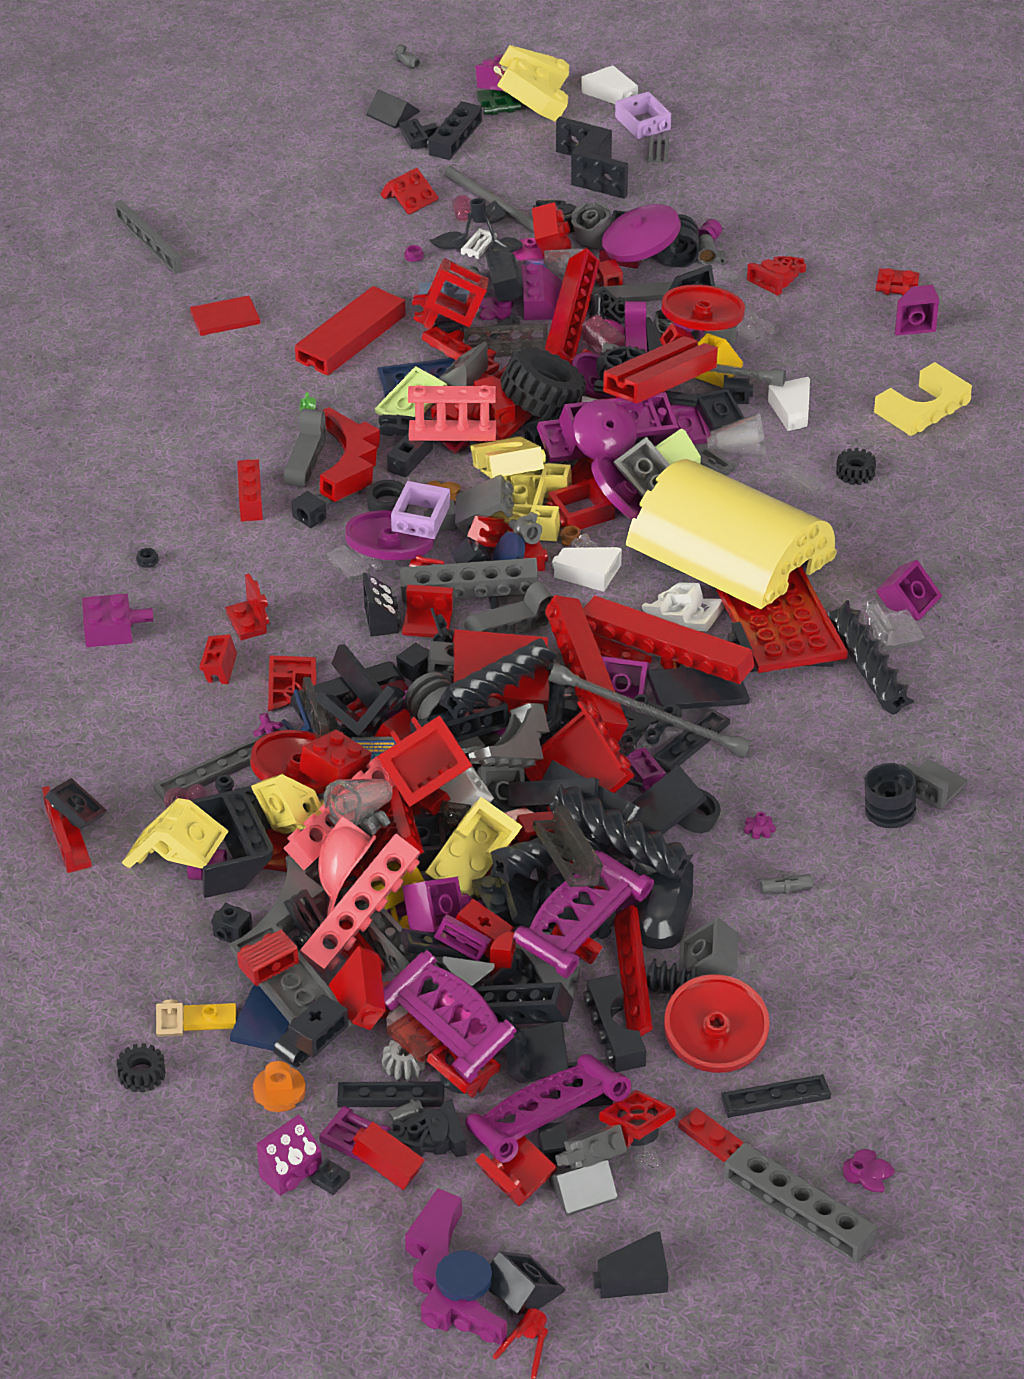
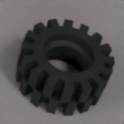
(860, 474)
(144, 1078)

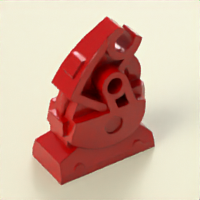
(775, 273)

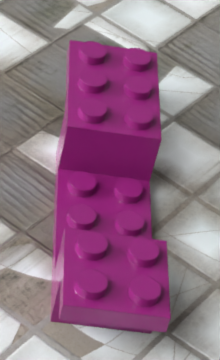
(652, 419)

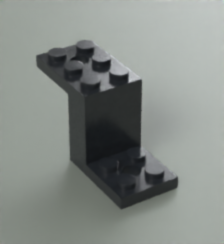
(591, 157)

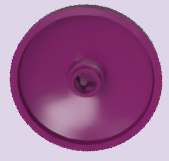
(641, 232)
(616, 486)
(373, 536)

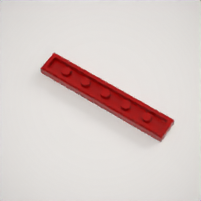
(632, 970)

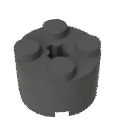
(591, 223)

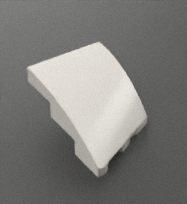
(683, 606)

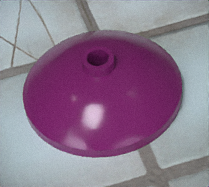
(586, 364)
(595, 437)

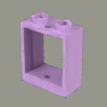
(645, 102)
(424, 496)

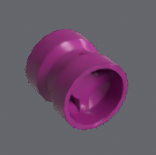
(712, 228)

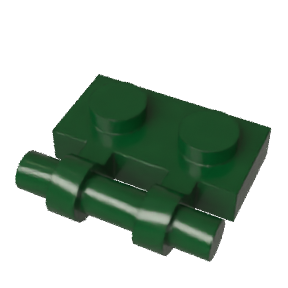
(497, 101)

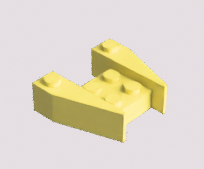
(535, 80)
(530, 491)

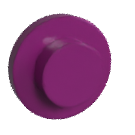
(413, 253)

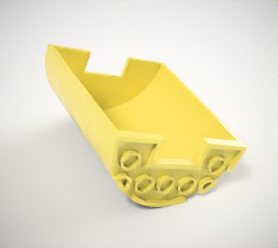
(728, 533)

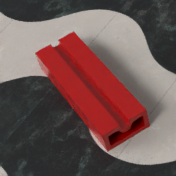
(350, 330)
(660, 369)

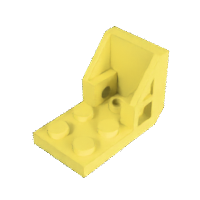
(283, 802)
(179, 835)
(471, 843)

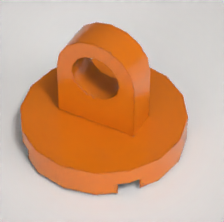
(279, 1087)

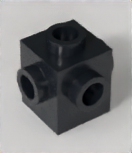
(231, 923)

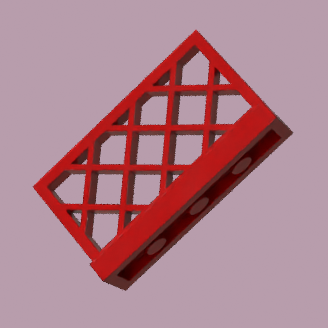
(402, 825)

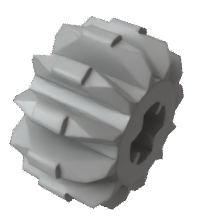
(400, 1062)

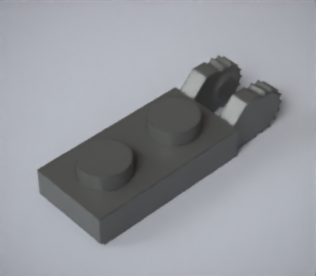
(372, 823)

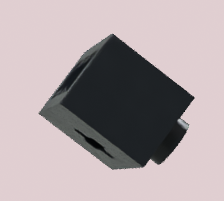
(318, 1025)

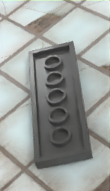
(294, 987)

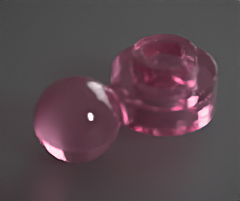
(461, 206)
(194, 792)

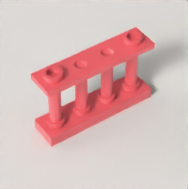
(452, 429)

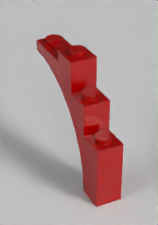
(356, 465)

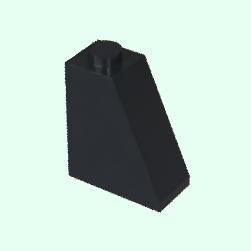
(633, 1269)

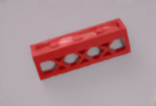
(68, 838)

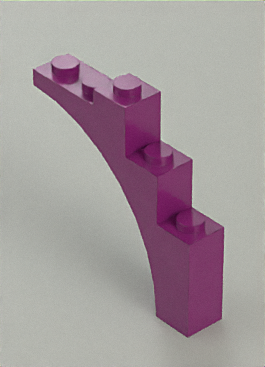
(430, 1242)

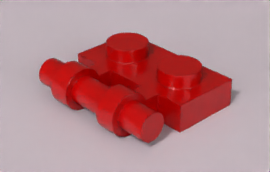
(896, 281)

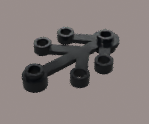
(640, 723)

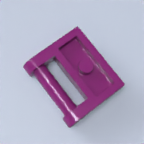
(340, 1134)

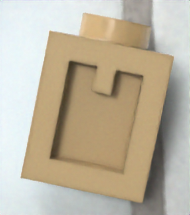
(169, 1019)

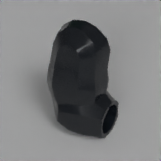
(665, 907)

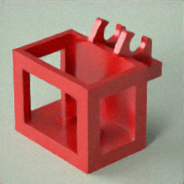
(439, 303)
(424, 760)

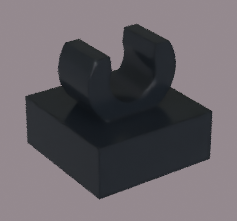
(330, 1177)

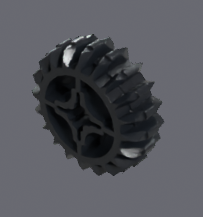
(615, 357)

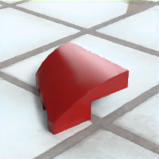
(502, 952)

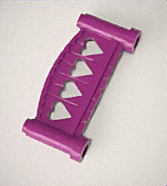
(560, 950)
(472, 1051)
(502, 1137)

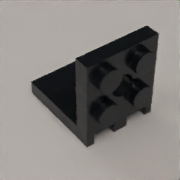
(375, 716)

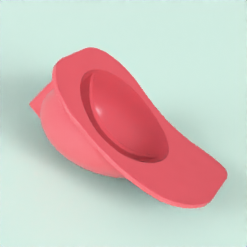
(339, 855)

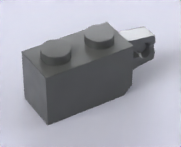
(592, 1147)

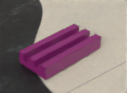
(463, 935)

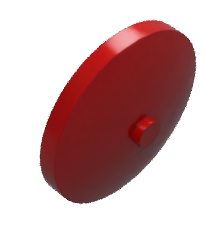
(703, 307)
(281, 754)
(716, 1023)

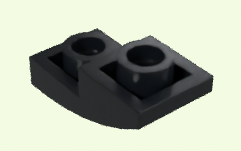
(613, 307)

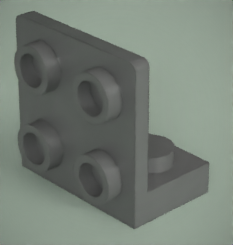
(936, 783)

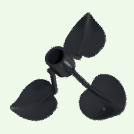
(480, 214)

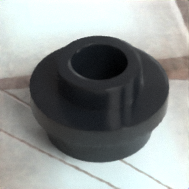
(147, 557)

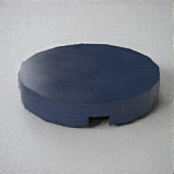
(509, 547)
(463, 1276)

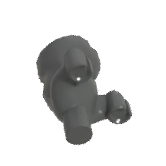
(527, 528)

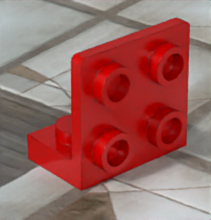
(411, 191)
(418, 615)
(249, 616)
(522, 1174)

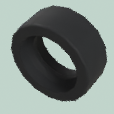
(381, 489)
(700, 823)

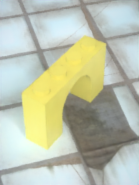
(916, 416)
(508, 456)

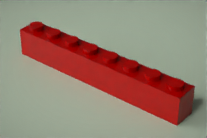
(572, 305)
(669, 640)
(584, 659)

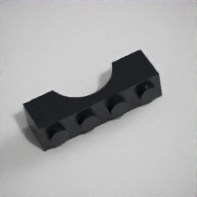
(623, 1046)

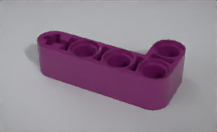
(635, 324)

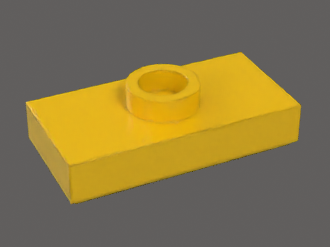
(209, 1016)

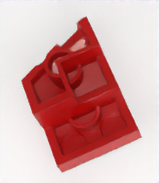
(286, 675)

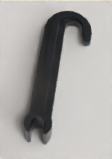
(555, 703)

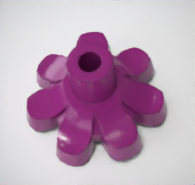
(266, 725)
(759, 825)

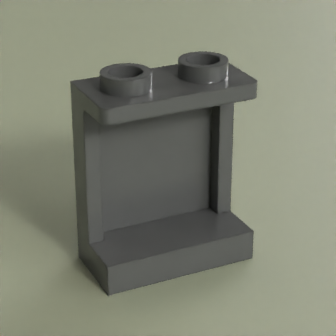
(483, 500)

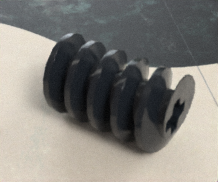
(668, 978)

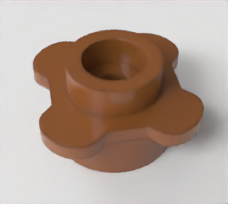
(568, 534)

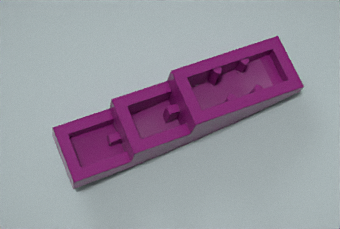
(645, 768)

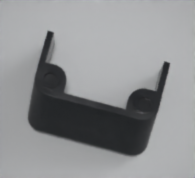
(245, 840)

